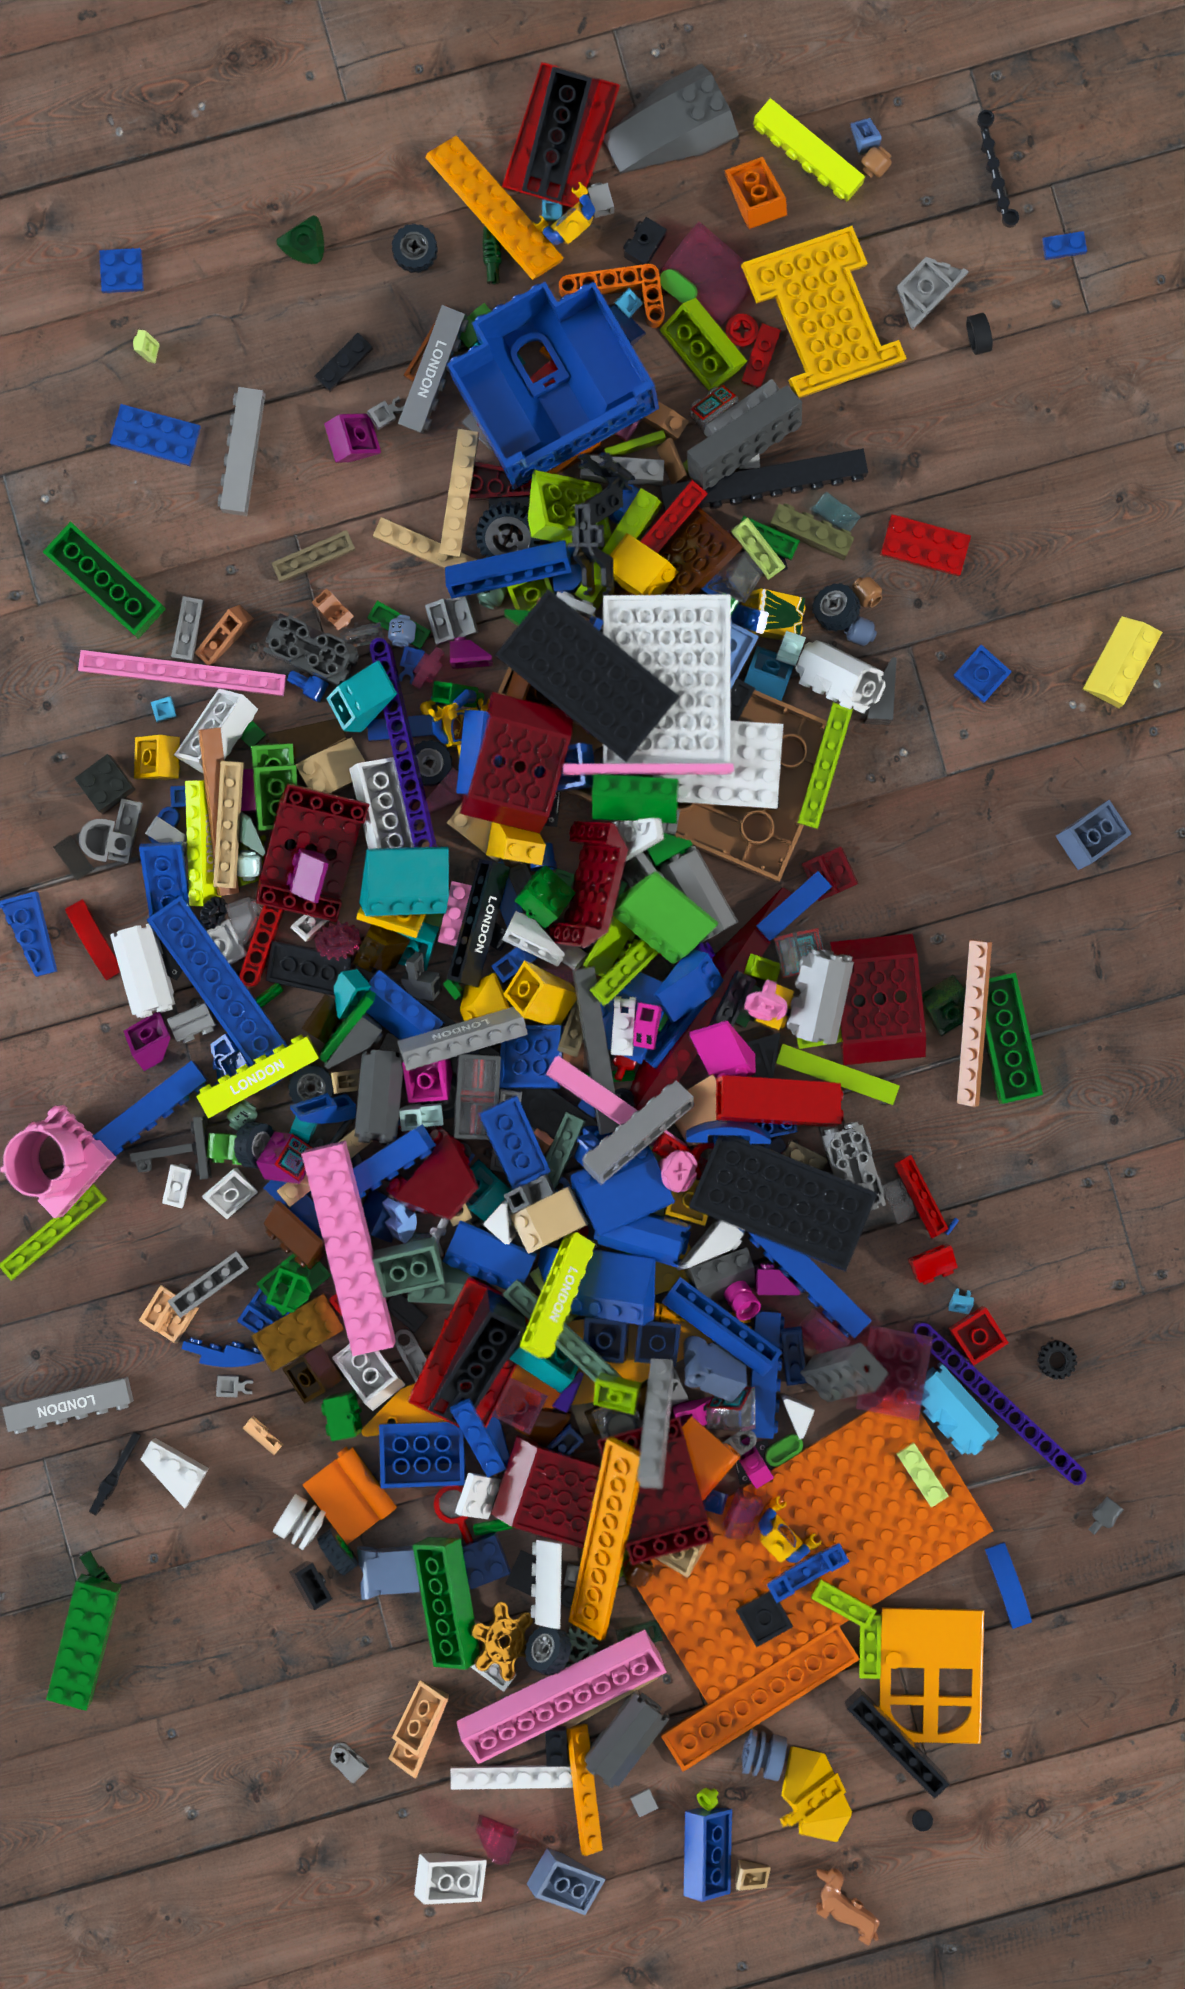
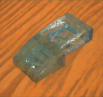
(836, 513)

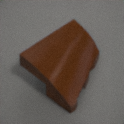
(547, 1426)

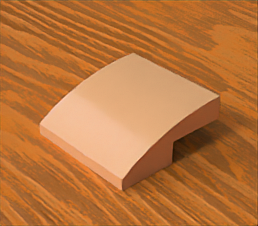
(162, 1317)

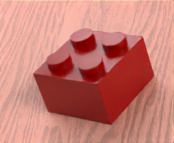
(978, 1335)

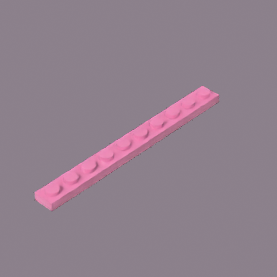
(182, 673)

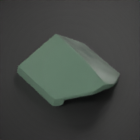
(248, 834)

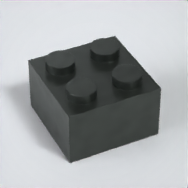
(105, 783)

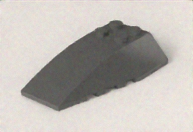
(673, 123)

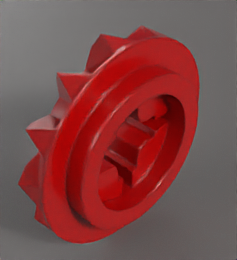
(748, 323)

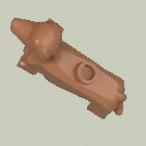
(843, 1908)

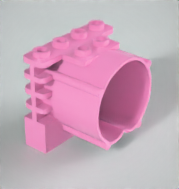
(83, 1161)

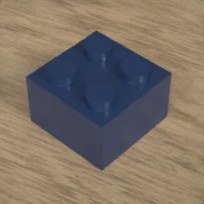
(607, 1338)
(657, 1341)
(485, 1560)

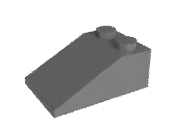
(883, 710)
(358, 1039)

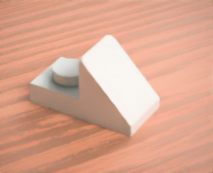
(308, 926)

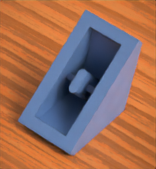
(865, 135)

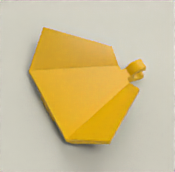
(814, 1795)

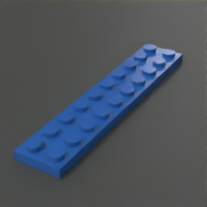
(216, 980)

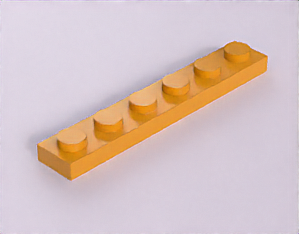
(584, 1790)

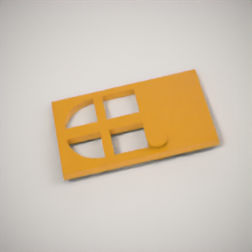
(934, 1641)

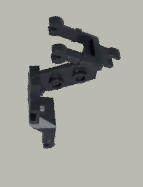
(588, 535)

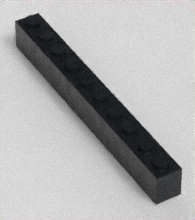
(777, 479)

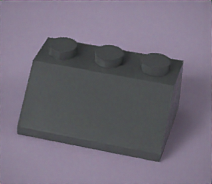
(718, 1273)

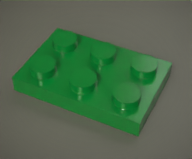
(316, 1276)

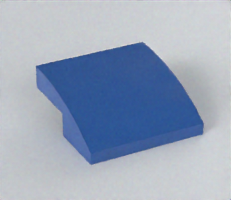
(258, 1313)

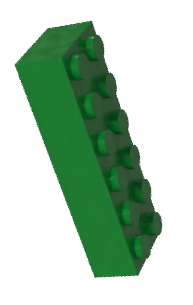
(104, 580)
(1010, 1042)
(446, 1602)
(83, 1642)

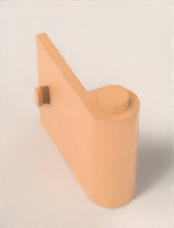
(704, 1107)

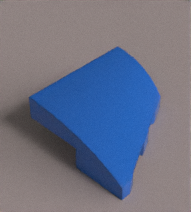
(226, 1056)

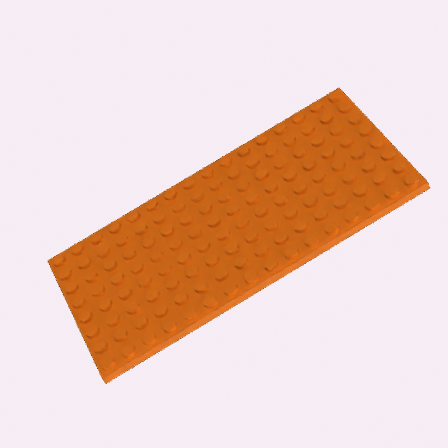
(846, 1493)

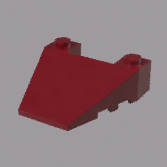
(441, 1182)

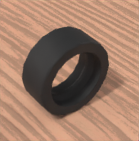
(979, 333)

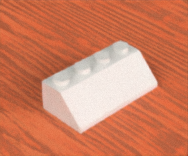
(225, 710)
(548, 1582)

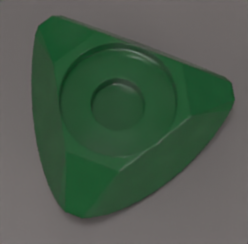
(304, 241)

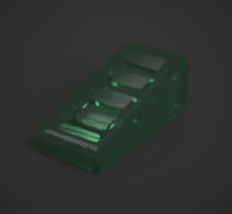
(655, 1626)

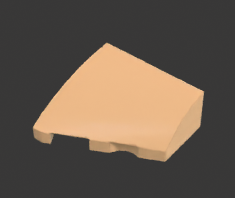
(261, 1434)

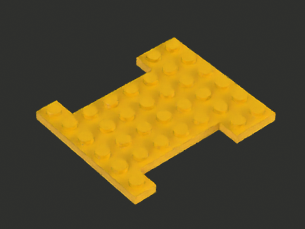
(823, 310)

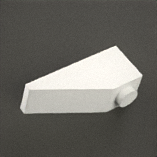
(530, 937)

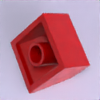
(933, 1263)

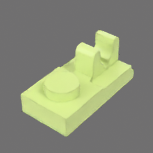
(146, 346)

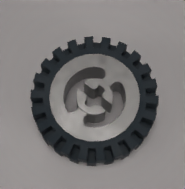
(491, 524)

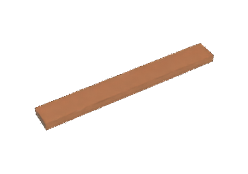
(212, 755)

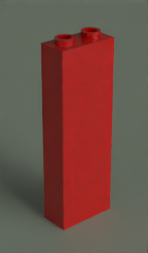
(778, 1101)

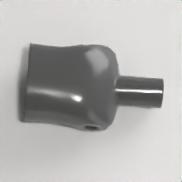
(1105, 1515)

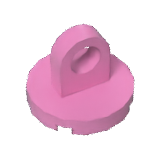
(766, 1004)
(678, 1171)

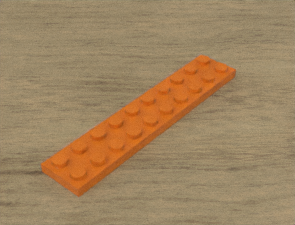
(759, 1697)

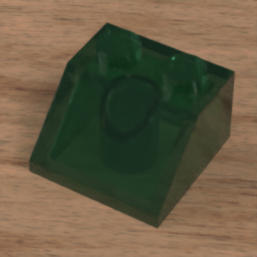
(945, 1004)

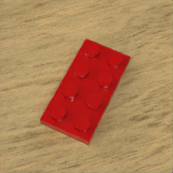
(925, 545)

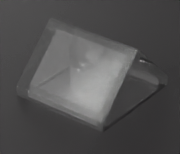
(737, 577)

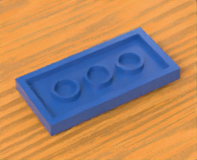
(155, 435)
(163, 874)
(514, 1142)

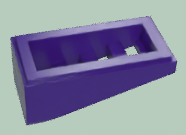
(567, 1397)

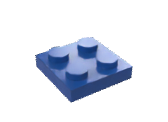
(121, 270)
(982, 673)

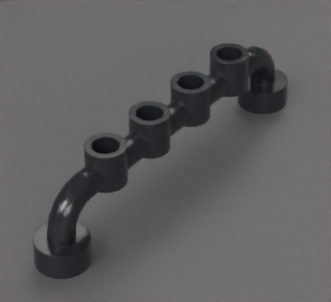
(1009, 216)

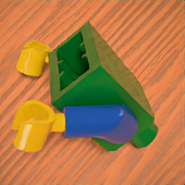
(452, 694)

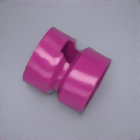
(742, 1300)

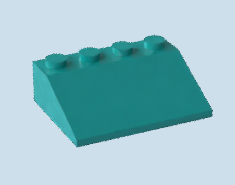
(405, 881)

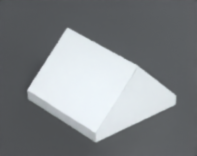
(230, 1193)
(501, 1224)
(799, 1413)

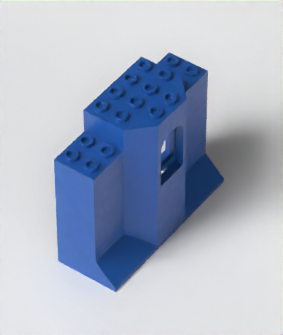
(595, 389)

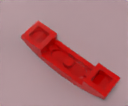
(93, 939)

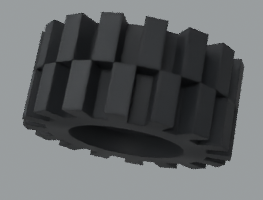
(1048, 1350)

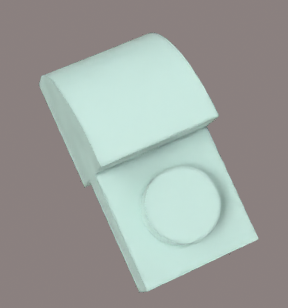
(790, 648)
(417, 1114)

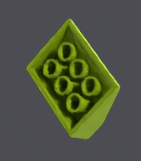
(554, 503)

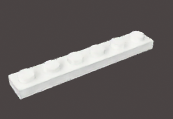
(510, 1777)

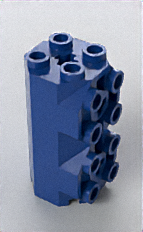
(652, 1237)

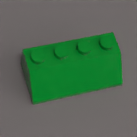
(634, 798)

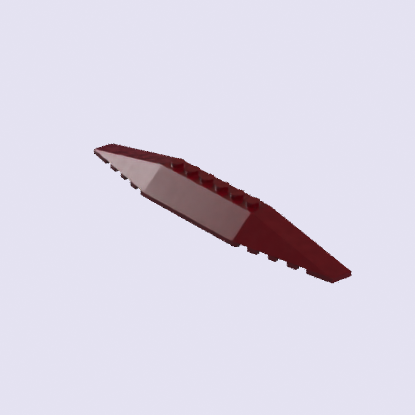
(731, 957)

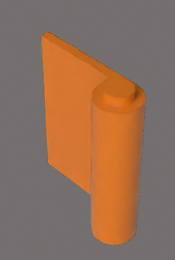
(708, 1456)
(349, 1495)

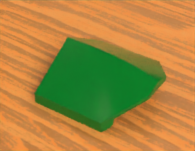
(289, 1290)

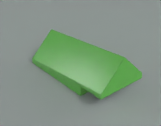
(271, 772)

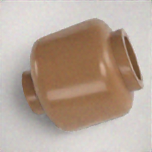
(876, 161)
(867, 592)

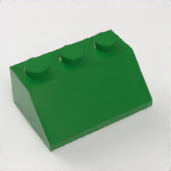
(666, 849)

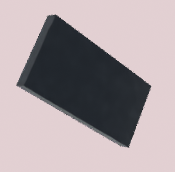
(304, 967)

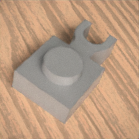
(383, 413)
(229, 1386)

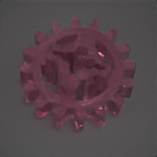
(428, 668)
(337, 940)

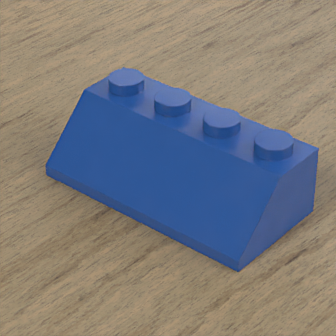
(472, 736)
(399, 1010)
(488, 1257)
(707, 1853)

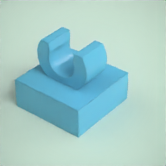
(960, 1303)

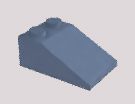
(1093, 835)
(565, 1882)

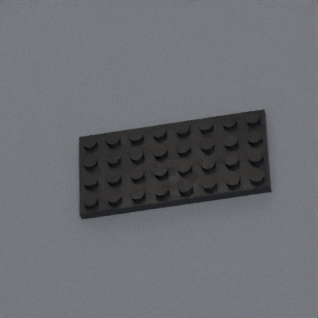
(587, 675)
(783, 1200)

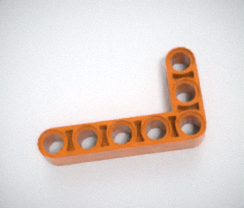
(620, 285)

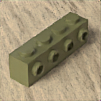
(812, 532)

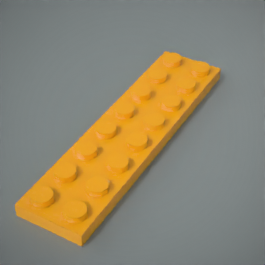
(494, 207)

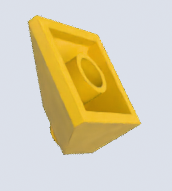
(484, 999)

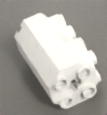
(839, 676)
(143, 970)

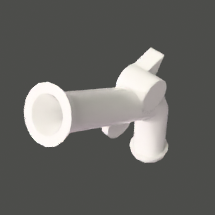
(438, 1232)

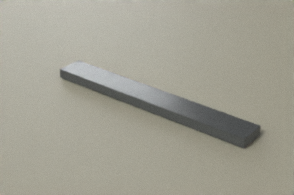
(594, 1039)

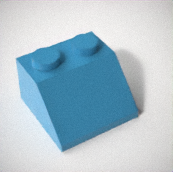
(768, 674)

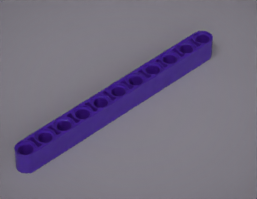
(408, 755)
(1006, 1409)

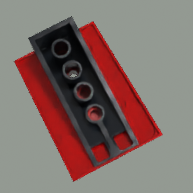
(559, 151)
(471, 1354)

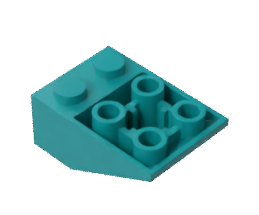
(361, 697)

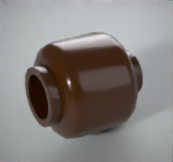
(638, 1573)

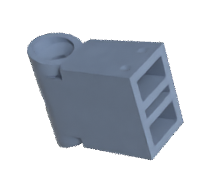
(713, 1369)
(387, 1571)

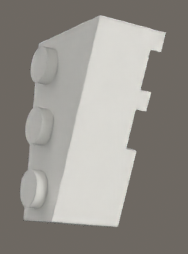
(174, 1470)

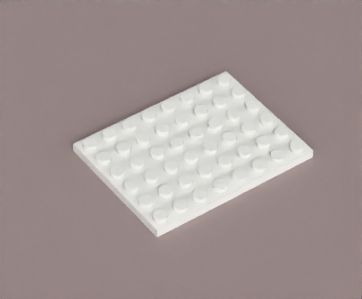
(687, 648)

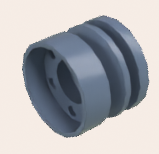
(763, 1754)

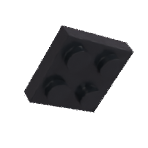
(764, 1618)

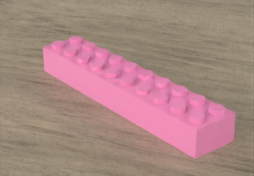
(348, 1248)
(561, 1697)

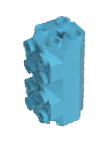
(956, 1412)

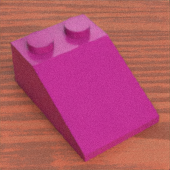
(724, 1051)

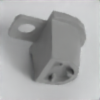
(98, 839)

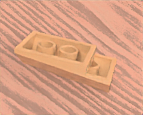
(417, 1727)

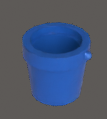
(548, 859)

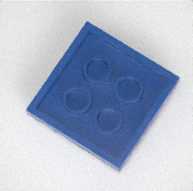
(529, 1058)

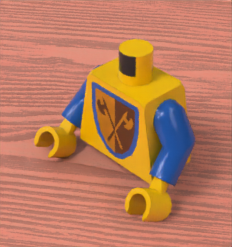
(572, 222)
(450, 730)
(780, 1538)

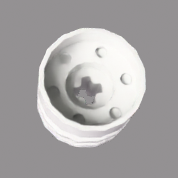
(299, 1522)

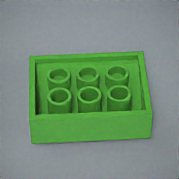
(663, 917)

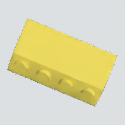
(1122, 661)

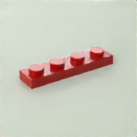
(674, 517)
(921, 1196)

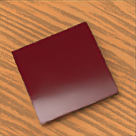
(835, 869)

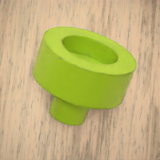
(707, 1798)

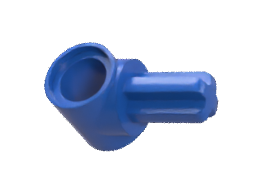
(312, 687)

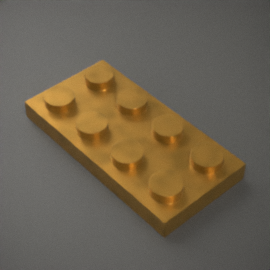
(297, 1332)

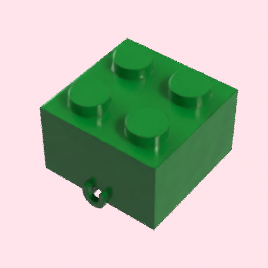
(545, 896)
(341, 1415)

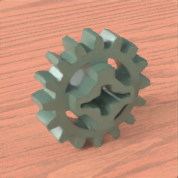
(584, 1647)

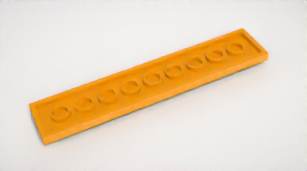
(606, 1539)

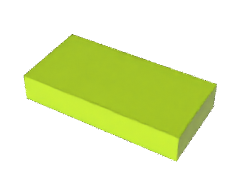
(762, 968)

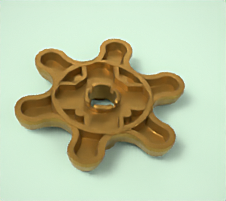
(515, 1642)

